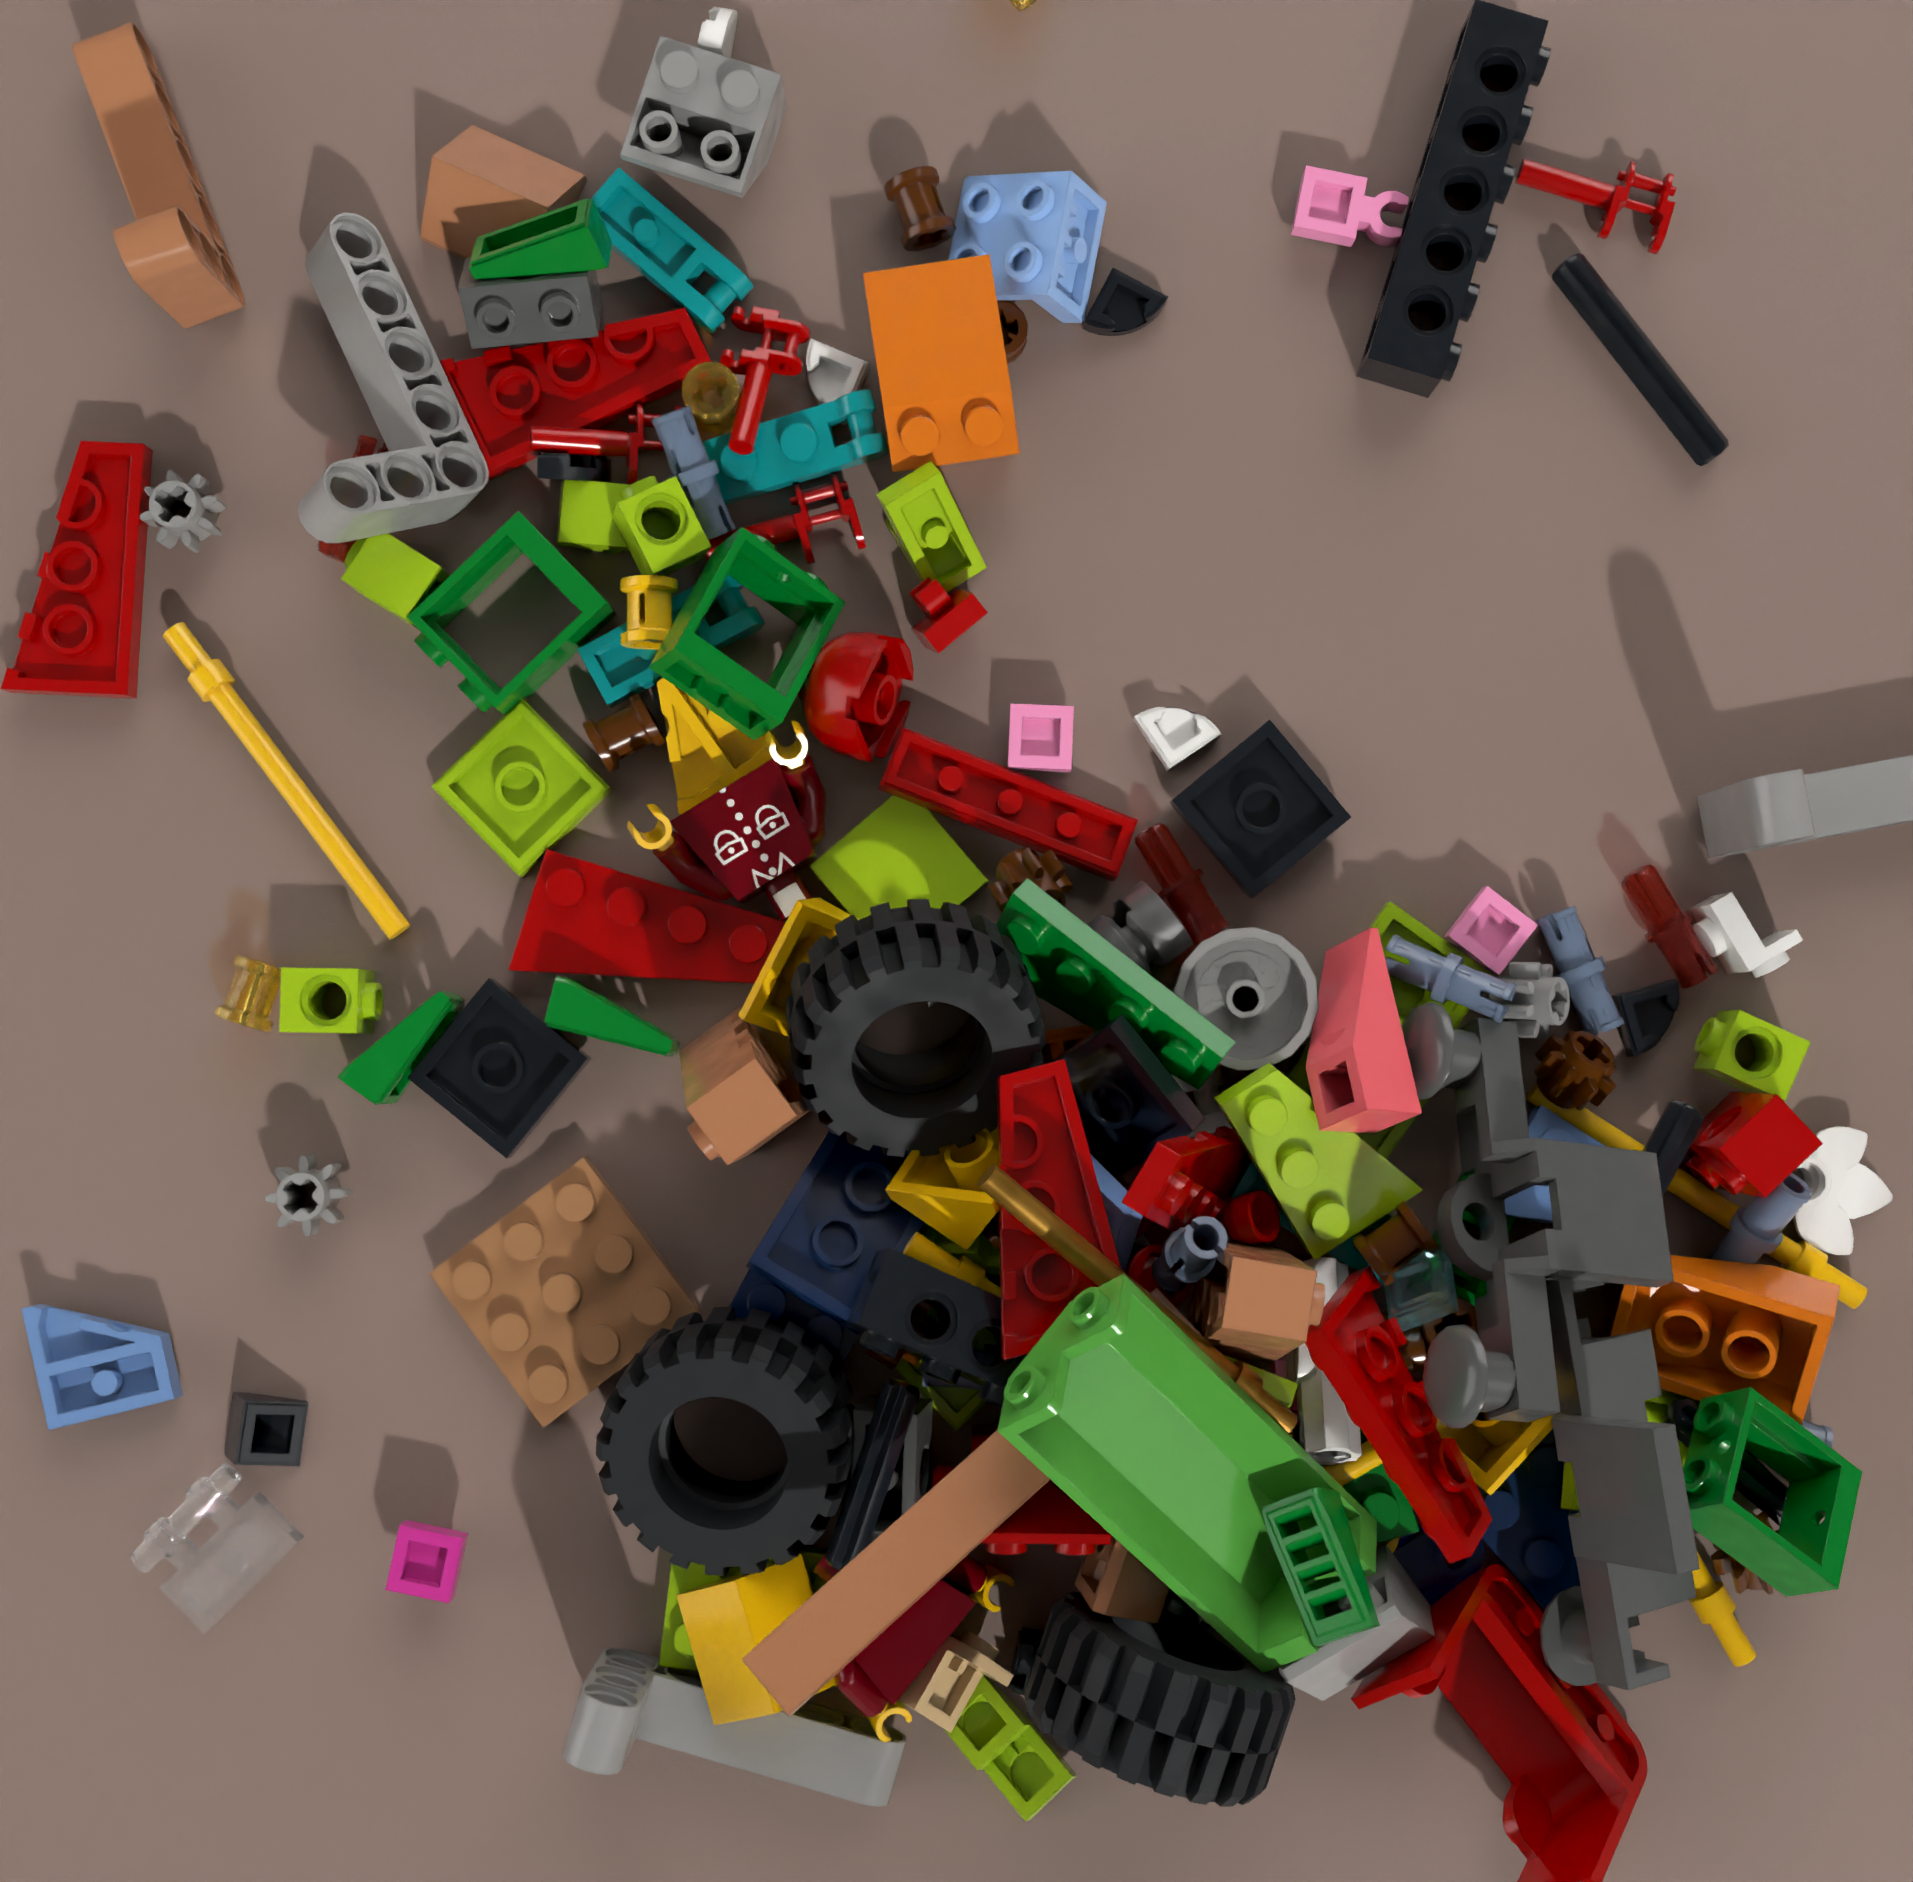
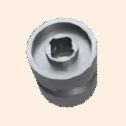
(1143, 928)

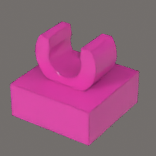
(426, 1561)

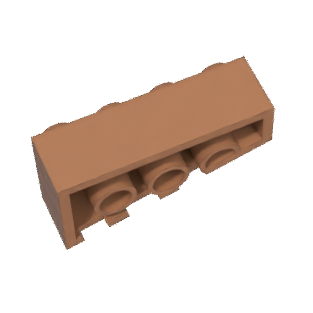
(736, 1090)
(1256, 1303)

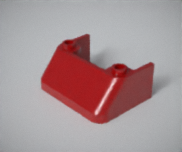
(1557, 1743)

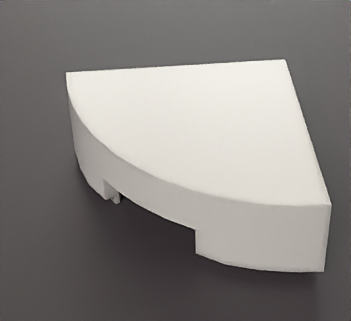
(719, 31)
(833, 372)
(1175, 733)

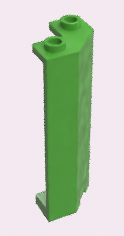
(1172, 1463)

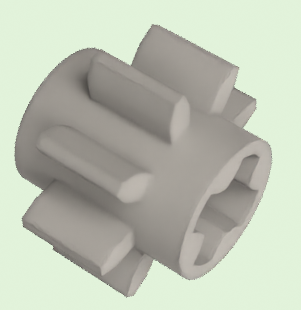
(166, 501)
(1537, 999)
(326, 1195)

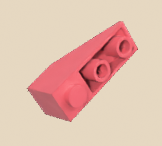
(1357, 1043)

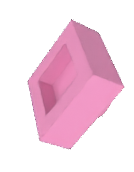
(1040, 738)
(1490, 930)

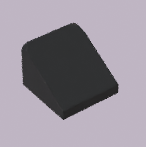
(265, 1430)

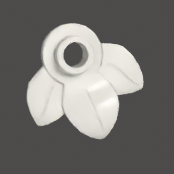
(1839, 1190)

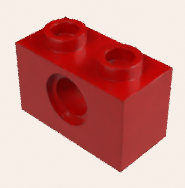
(1749, 1144)

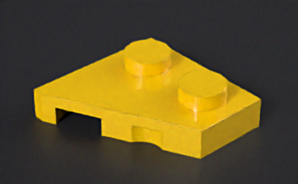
(705, 748)

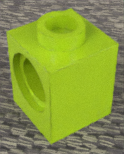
(658, 555)
(391, 574)
(303, 993)
(1776, 1056)

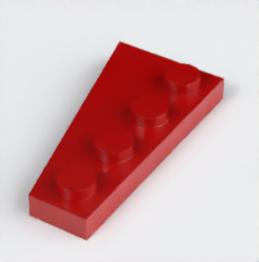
(571, 382)
(92, 582)
(627, 926)
(1049, 1157)
(1187, 1178)
(1380, 1396)

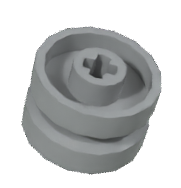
(1259, 963)

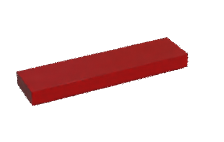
(1008, 804)

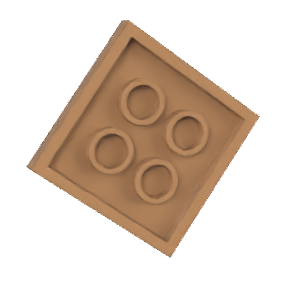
(563, 1290)

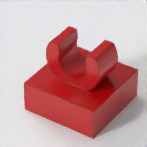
(945, 615)

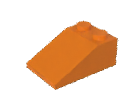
(941, 363)
(1734, 1329)

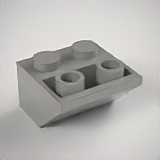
(705, 118)
(1403, 1623)

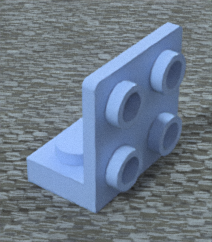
(1038, 236)

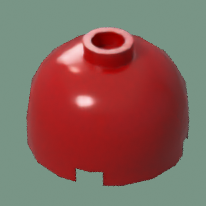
(856, 692)

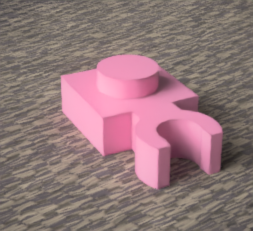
(1335, 206)

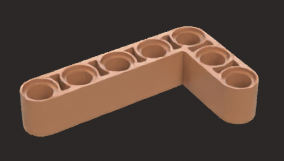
(175, 241)

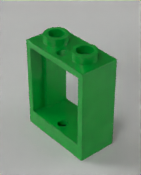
(478, 573)
(719, 680)
(1822, 1484)

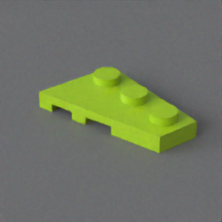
(1320, 1179)

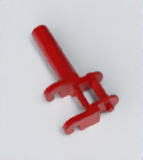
(1604, 195)
(758, 366)
(599, 441)
(800, 524)

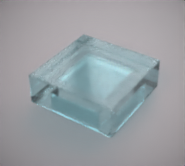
(1422, 1290)

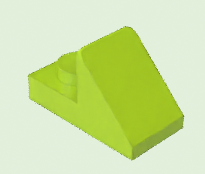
(930, 528)

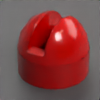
(1252, 1218)

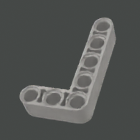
(432, 452)
(1808, 807)
(814, 1748)

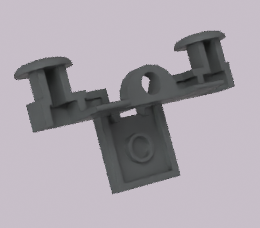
(1603, 1218)
(1632, 1497)

